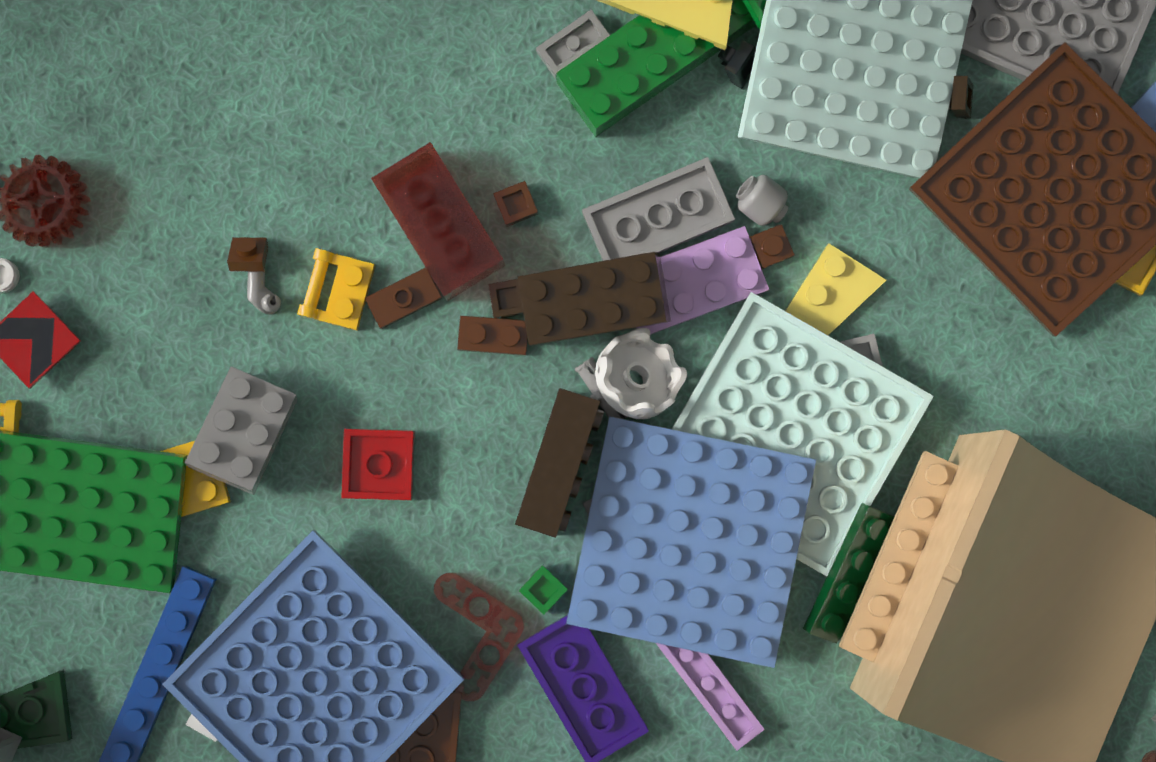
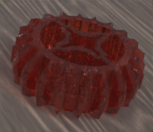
(45, 228)

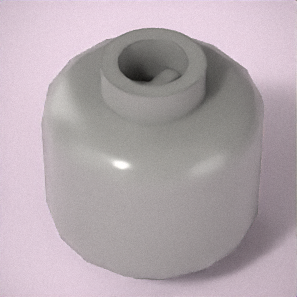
(762, 200)

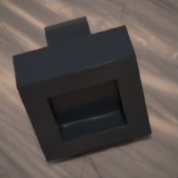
(738, 63)

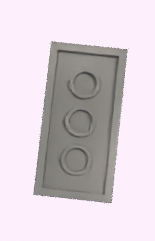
(659, 213)

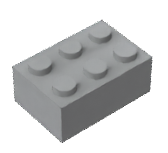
(241, 430)

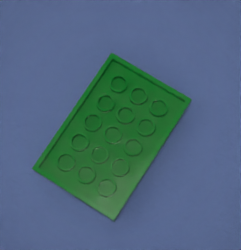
(90, 511)

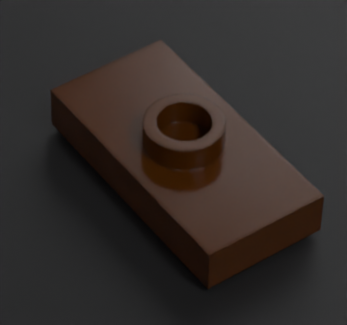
(403, 298)

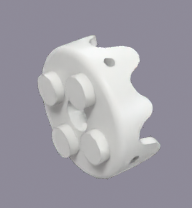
(652, 361)

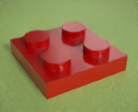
(378, 464)

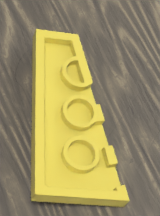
(694, 17)
(833, 290)

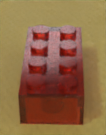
(438, 221)

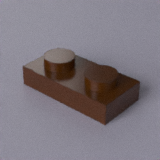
(492, 335)

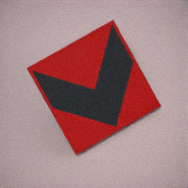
(34, 339)

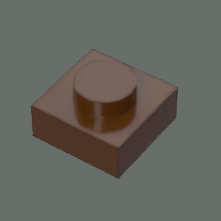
(515, 203)
(771, 246)
(248, 254)

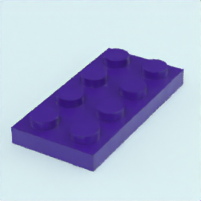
(583, 689)

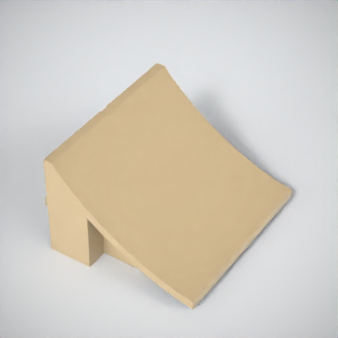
(1006, 604)

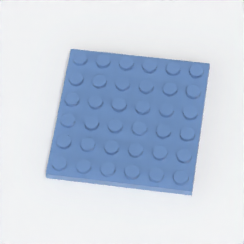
(691, 542)
(313, 668)

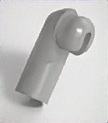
(259, 295)

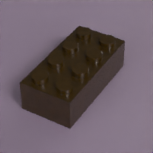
(594, 298)
(558, 462)

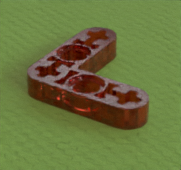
(488, 622)

